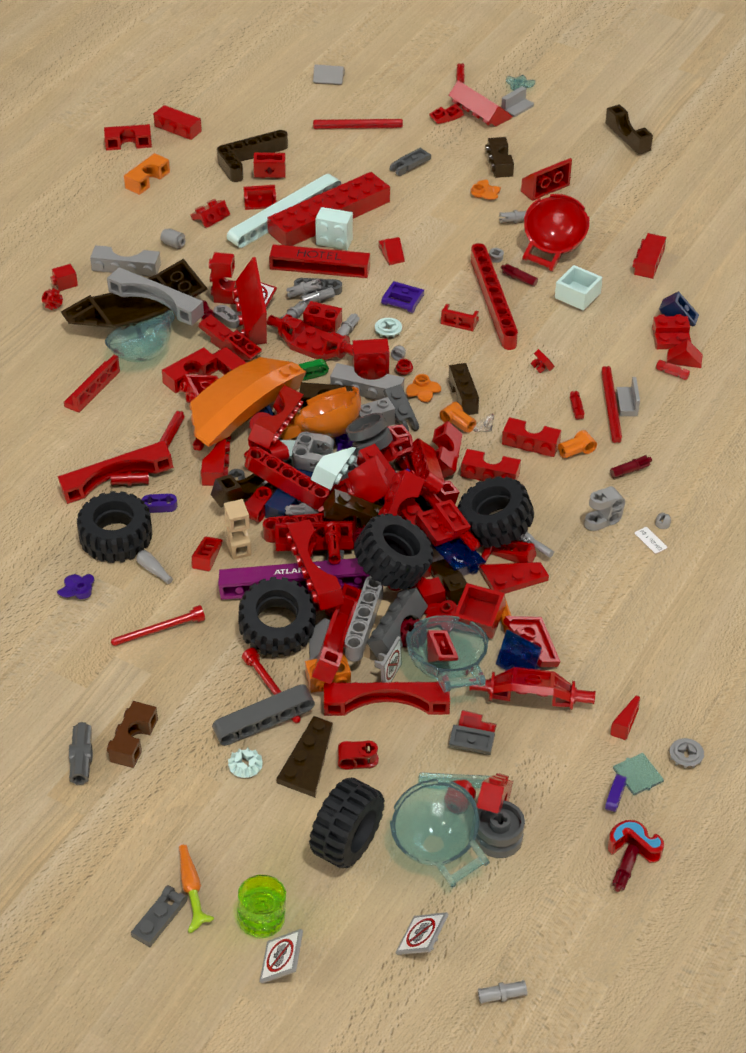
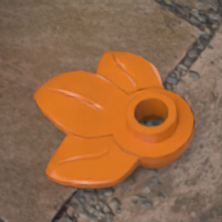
(484, 190)
(423, 388)

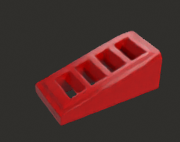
(521, 552)
(204, 555)
(624, 721)

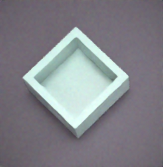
(334, 228)
(578, 287)

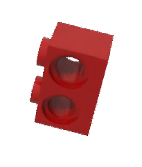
(323, 316)

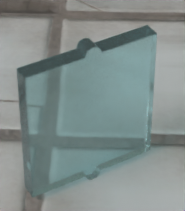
(639, 773)

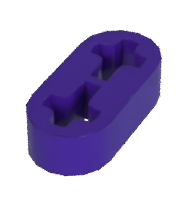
(159, 502)
(616, 793)

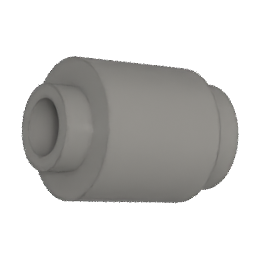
(173, 238)

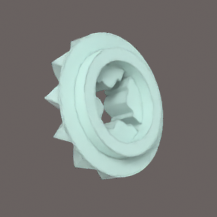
(393, 324)
(241, 769)

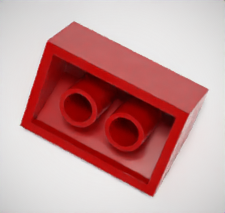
(547, 180)

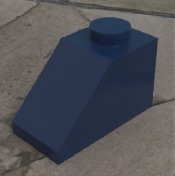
(677, 304)

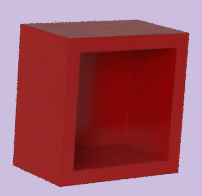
(371, 358)
(482, 607)

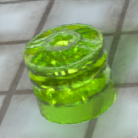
(261, 906)

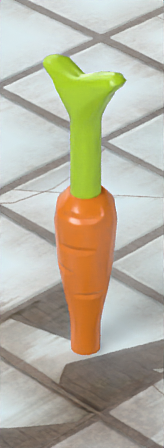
(191, 886)

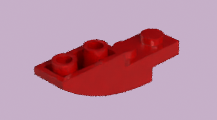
(224, 337)

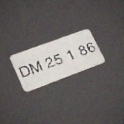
(651, 540)

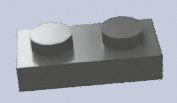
(472, 739)

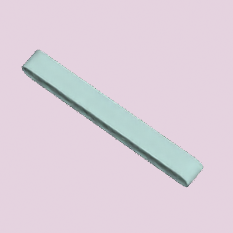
(258, 226)

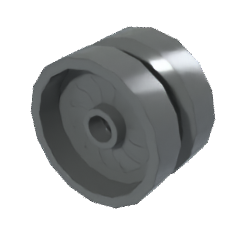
(368, 431)
(502, 832)

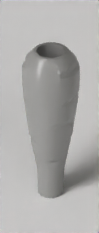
(151, 564)

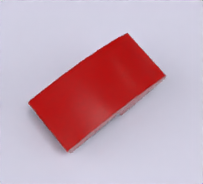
(446, 115)

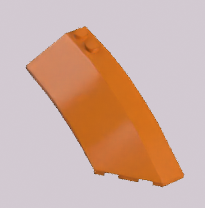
(240, 396)

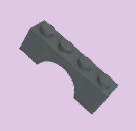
(406, 605)

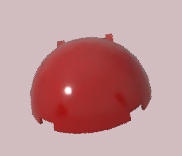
(554, 227)

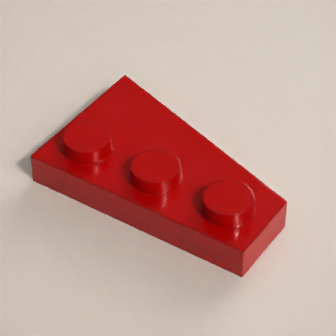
(513, 576)
(535, 631)

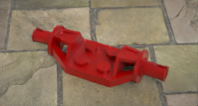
(310, 340)
(536, 682)

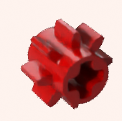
(52, 298)

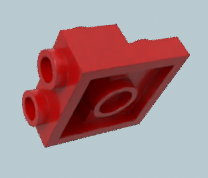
(670, 330)
(195, 384)

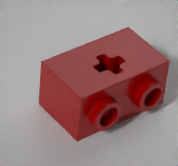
(270, 165)

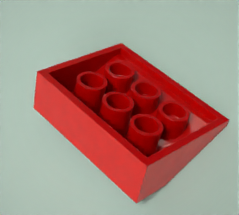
(251, 304)

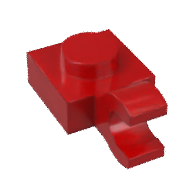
(474, 720)

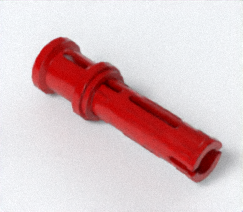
(333, 538)

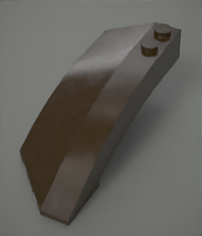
(118, 311)

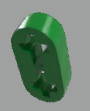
(314, 369)

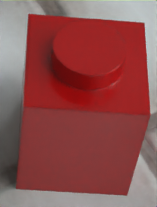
(64, 277)

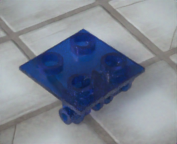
(460, 555)
(518, 652)

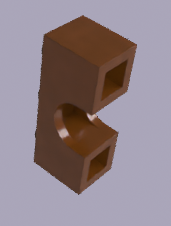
(137, 719)

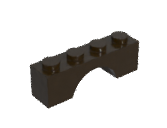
(619, 122)
(228, 489)

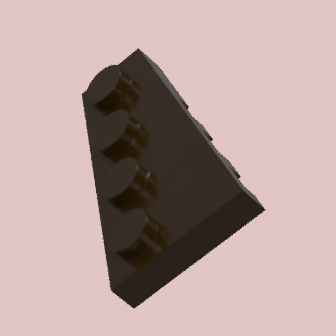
(306, 761)

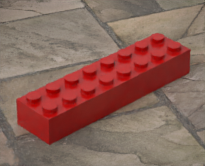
(355, 196)

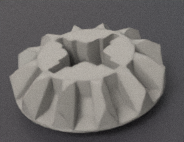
(695, 751)

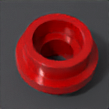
(404, 366)

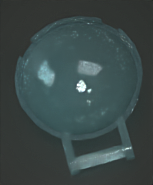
(143, 340)
(469, 642)
(437, 826)

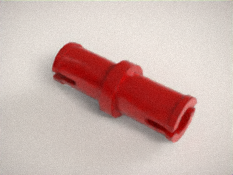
(129, 478)

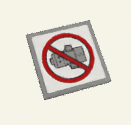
(391, 662)
(422, 933)
(281, 956)

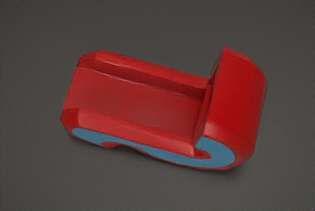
(636, 834)

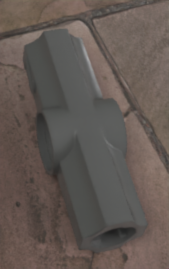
(80, 753)

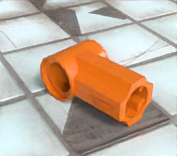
(455, 415)
(580, 443)

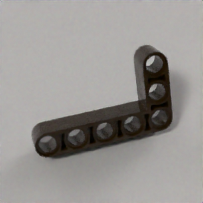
(233, 153)

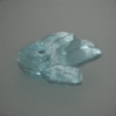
(520, 81)

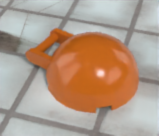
(326, 414)

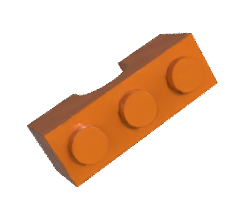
(138, 178)

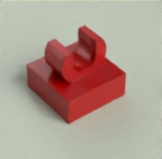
(543, 361)

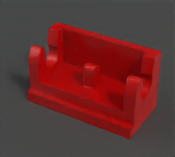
(259, 196)
(459, 319)

